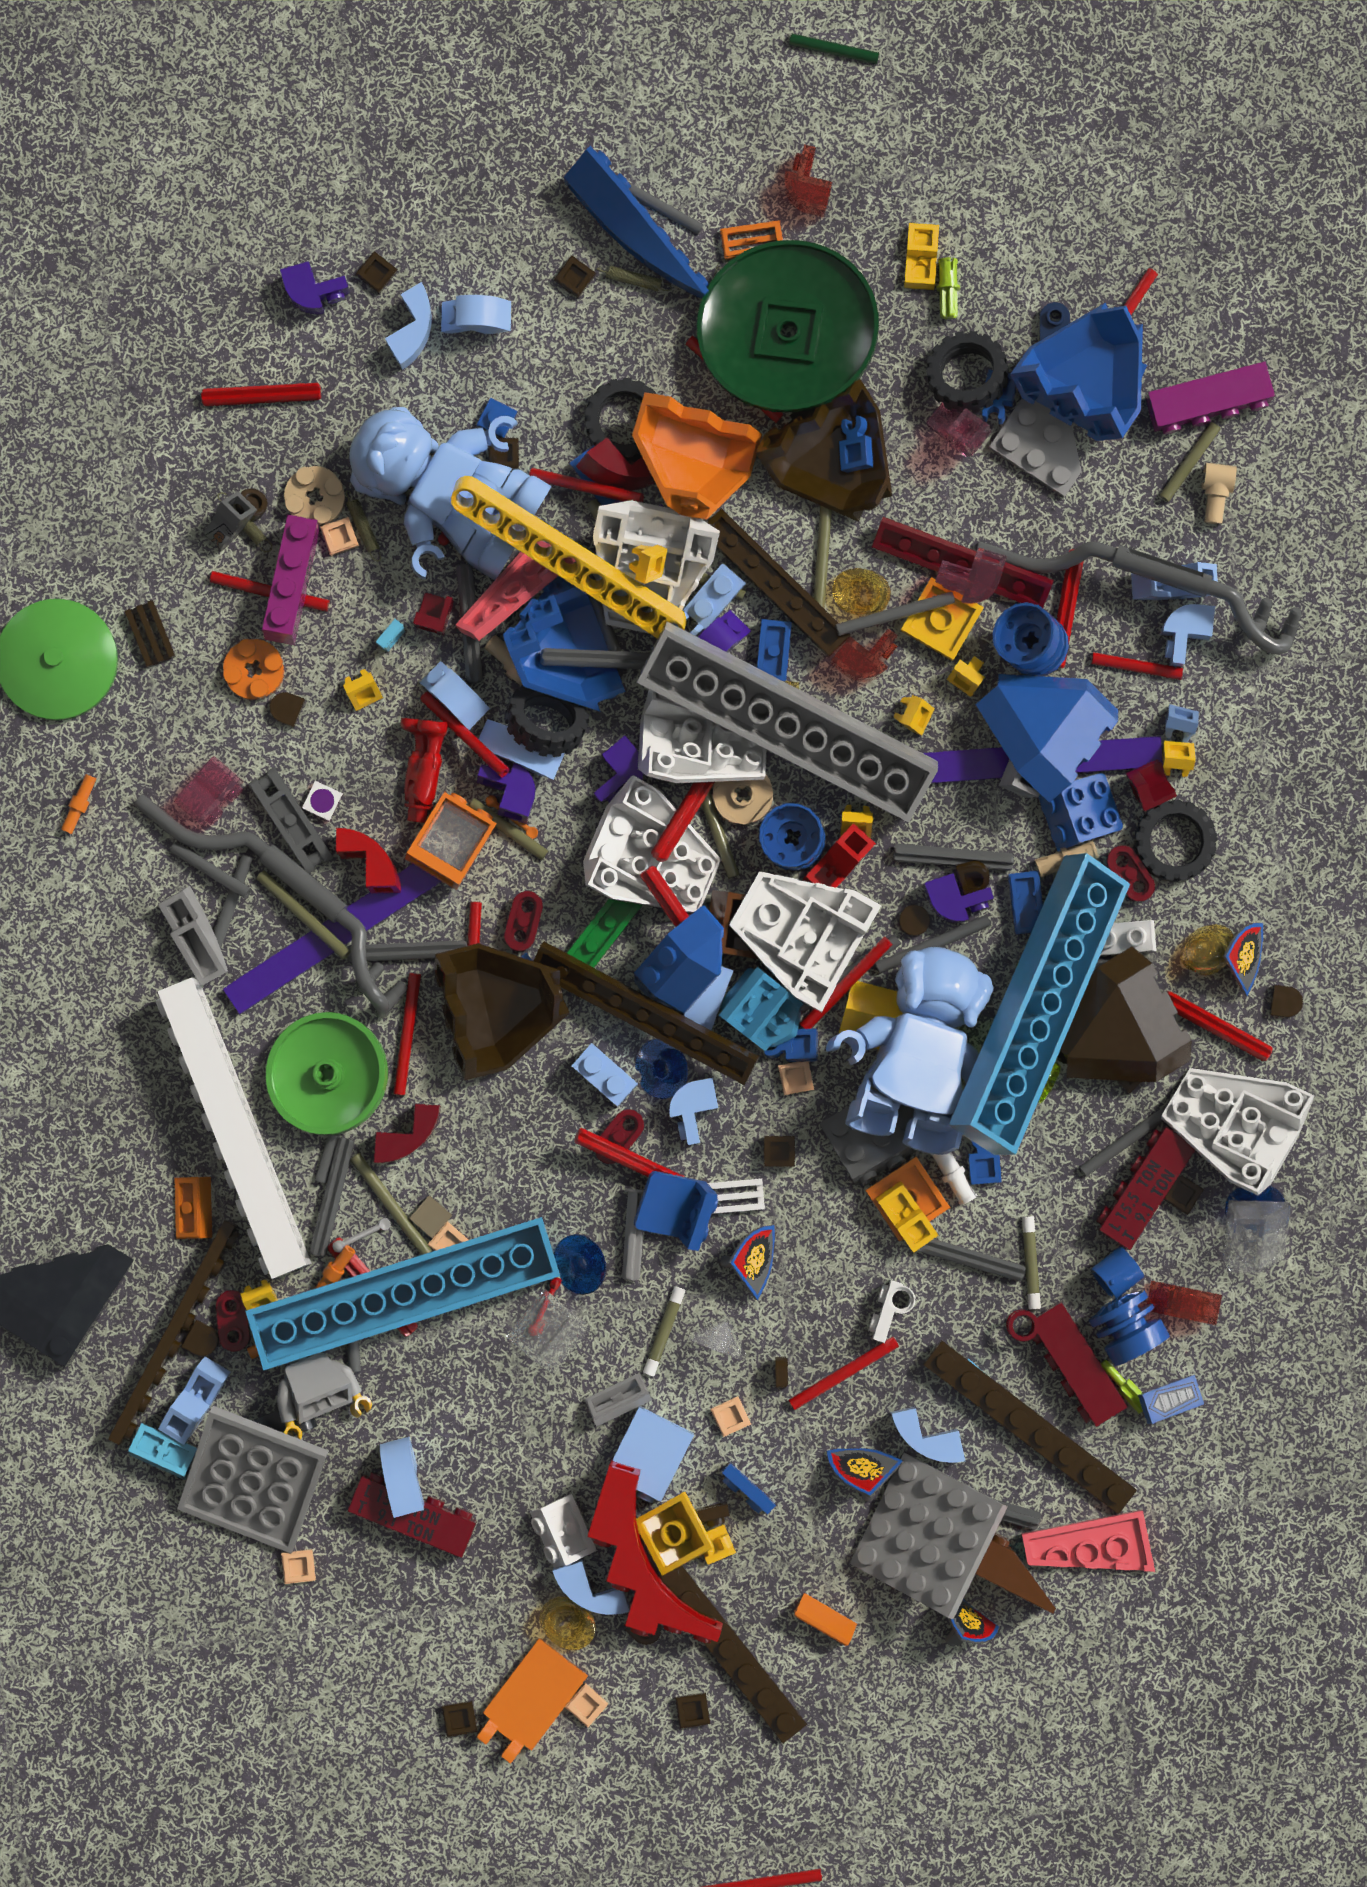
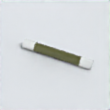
(1031, 1262)
(664, 1331)

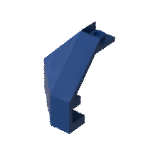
(1088, 372)
(561, 621)
(1047, 726)

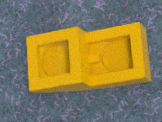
(921, 256)
(907, 1216)

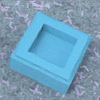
(390, 635)

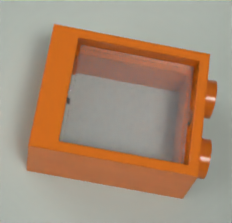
(451, 839)

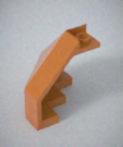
(693, 454)

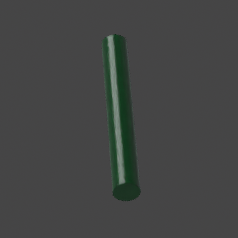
(834, 48)

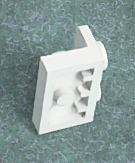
(562, 1531)

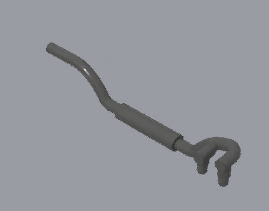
(1172, 575)
(301, 883)

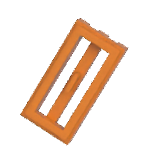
(747, 241)

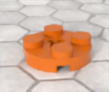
(259, 685)

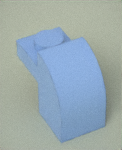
(476, 313)
(1186, 622)
(454, 695)
(690, 1099)

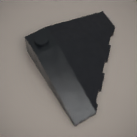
(61, 1300)

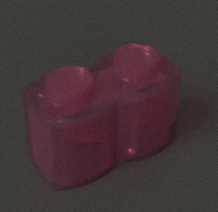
(209, 792)

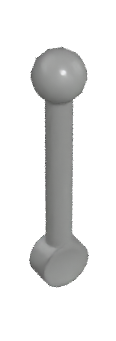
(383, 1224)

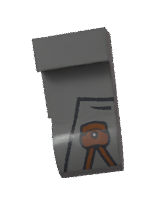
(228, 522)

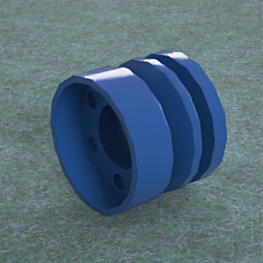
(1023, 626)
(799, 820)
(1129, 1328)

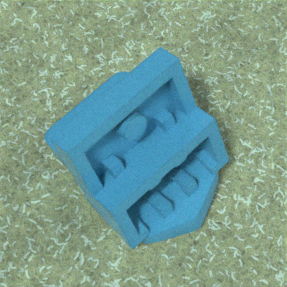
(762, 1009)

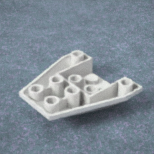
(691, 748)
(624, 848)
(1239, 1123)

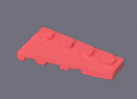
(507, 594)
(1103, 1543)

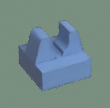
(1181, 719)

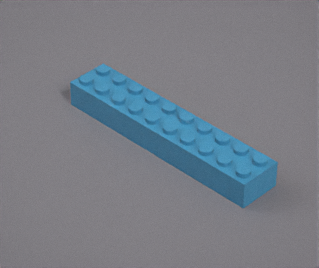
(1039, 1004)
(402, 1293)

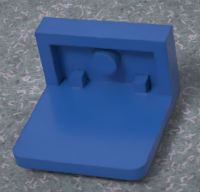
(1082, 812)
(676, 1208)

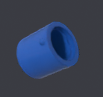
(1117, 1273)

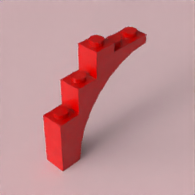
(630, 1569)

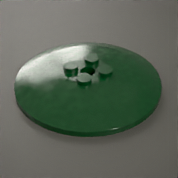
(782, 287)

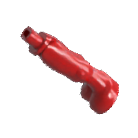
(423, 766)

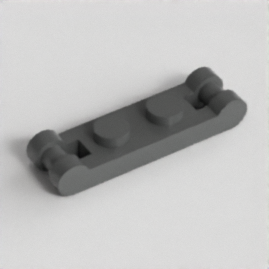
(291, 820)

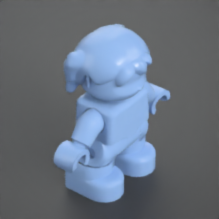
(394, 455)
(920, 1050)

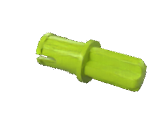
(948, 287)

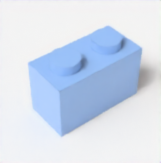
(604, 1075)

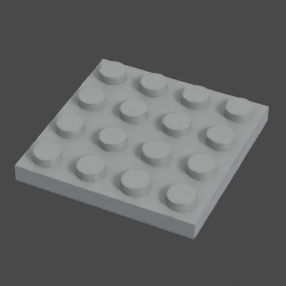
(252, 1479)
(928, 1535)

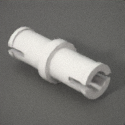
(955, 1177)

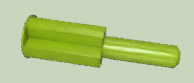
(1126, 1388)

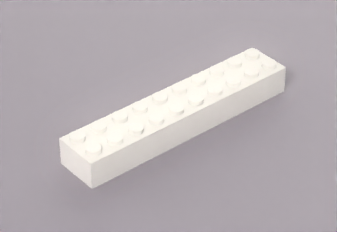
(234, 1128)

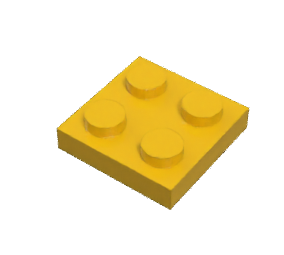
(943, 627)

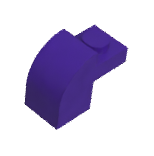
(308, 295)
(725, 632)
(623, 760)
(517, 789)
(949, 904)

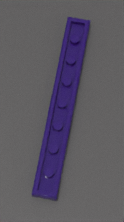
(992, 762)
(311, 950)

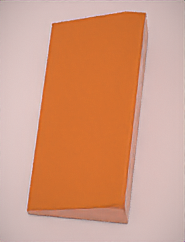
(193, 1207)
(825, 1619)

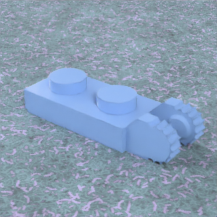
(713, 598)

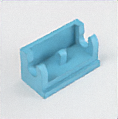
(162, 1451)

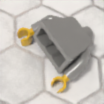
(316, 1387)

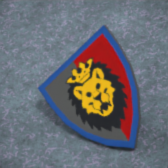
(1244, 955)
(753, 1259)
(863, 1469)
(970, 1626)

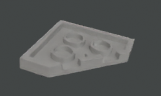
(1039, 446)

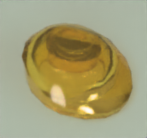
(848, 588)
(1205, 949)
(576, 1633)

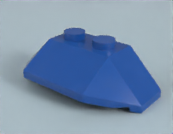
(683, 962)

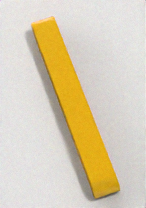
(564, 547)

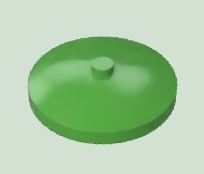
(57, 659)
(326, 1073)

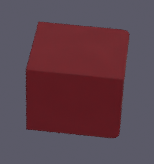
(434, 613)
(1150, 785)

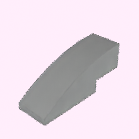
(194, 935)

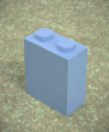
(656, 1449)

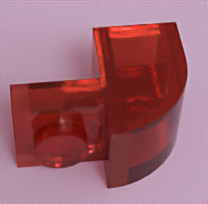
(806, 192)
(861, 664)
(1184, 1302)

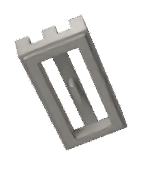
(619, 1402)

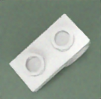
(1127, 934)
(881, 1323)

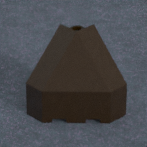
(806, 455)
(496, 1006)
(1125, 1026)

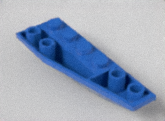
(628, 222)

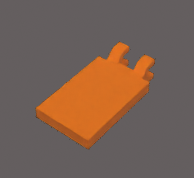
(531, 1699)

